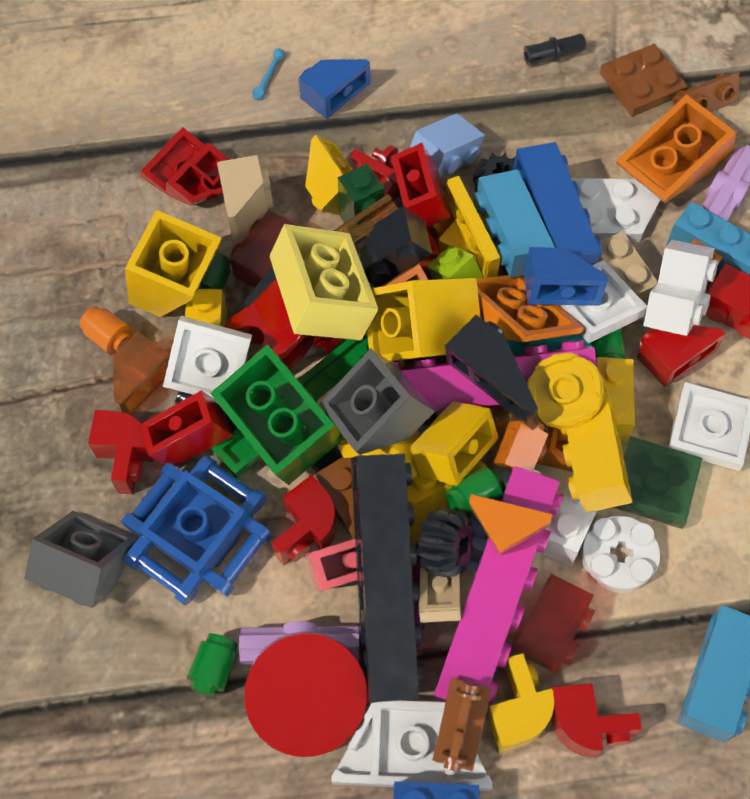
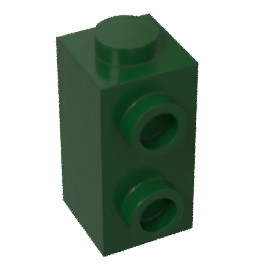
(358, 191)

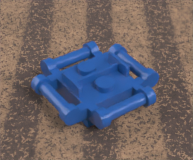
(195, 528)

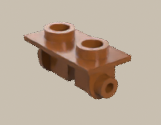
(714, 93)
(461, 725)

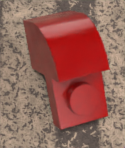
(119, 438)
(314, 518)
(580, 727)

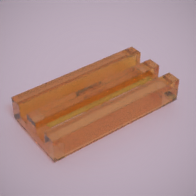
(364, 222)

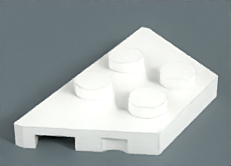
(617, 206)
(399, 745)

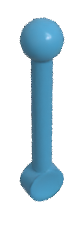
(258, 92)

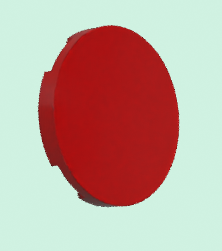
(305, 694)

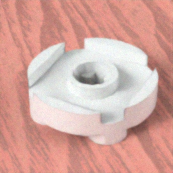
(634, 537)

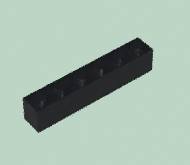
(385, 577)

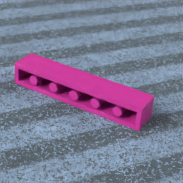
(443, 384)
(496, 591)

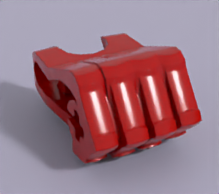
(270, 325)

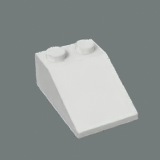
(570, 524)

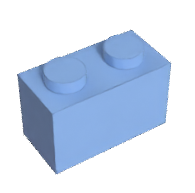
(450, 143)

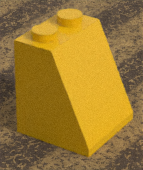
(168, 264)
(421, 316)

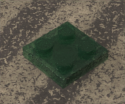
(660, 481)

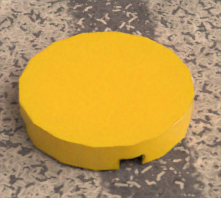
(566, 390)

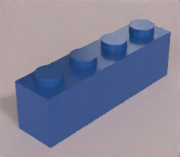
(558, 200)

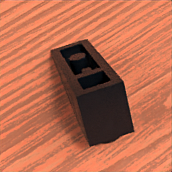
(487, 361)

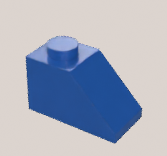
(333, 83)
(561, 278)

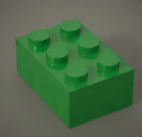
(277, 415)

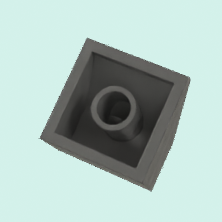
(375, 405)
(78, 558)

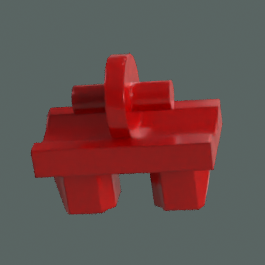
(381, 168)

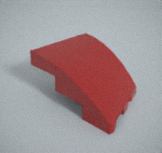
(186, 169)

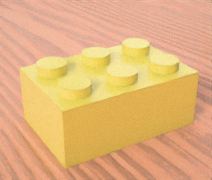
(322, 283)

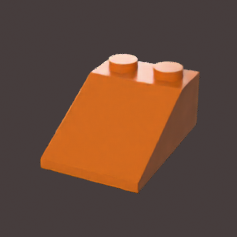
(679, 150)
(506, 304)

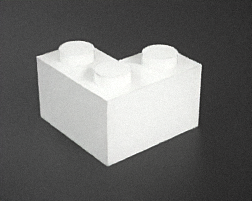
(680, 294)

